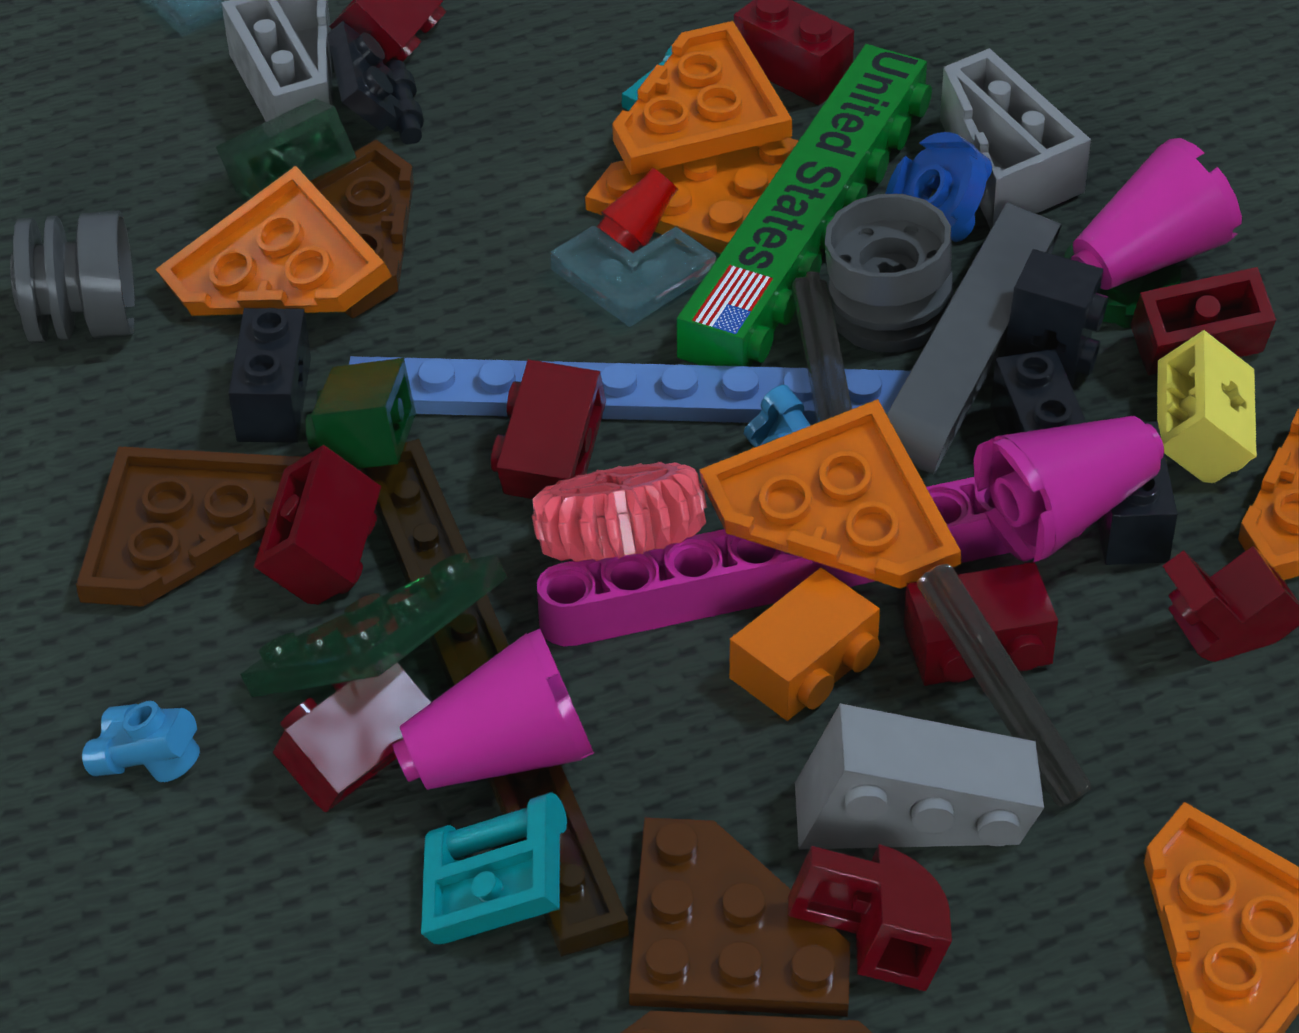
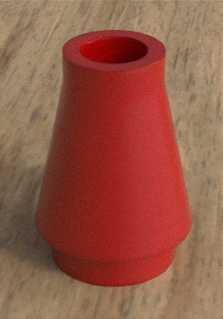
(638, 211)

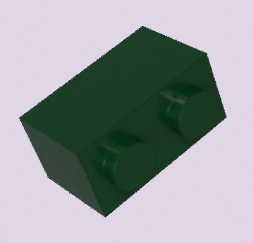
(364, 413)

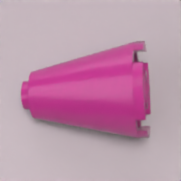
(1160, 216)
(1063, 479)
(495, 721)

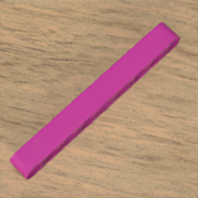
(715, 576)

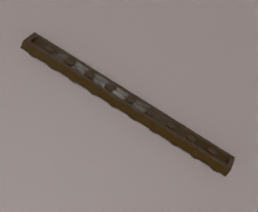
(421, 537)

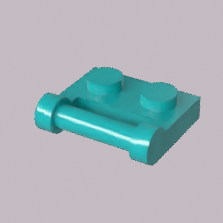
(498, 885)

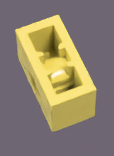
(1206, 408)

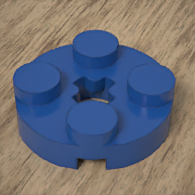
(951, 168)

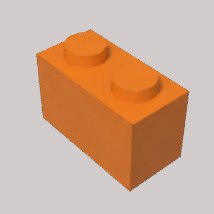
(805, 644)

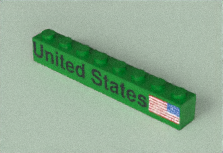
(784, 234)

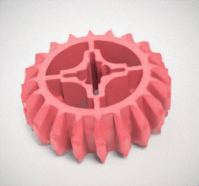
(619, 511)

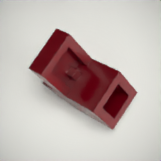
(1233, 609)
(887, 902)

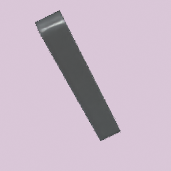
(967, 338)

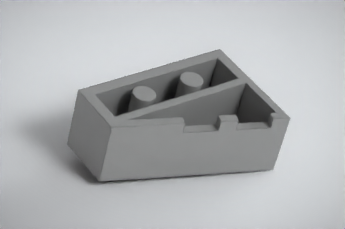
(281, 51)
(1032, 146)
(915, 784)

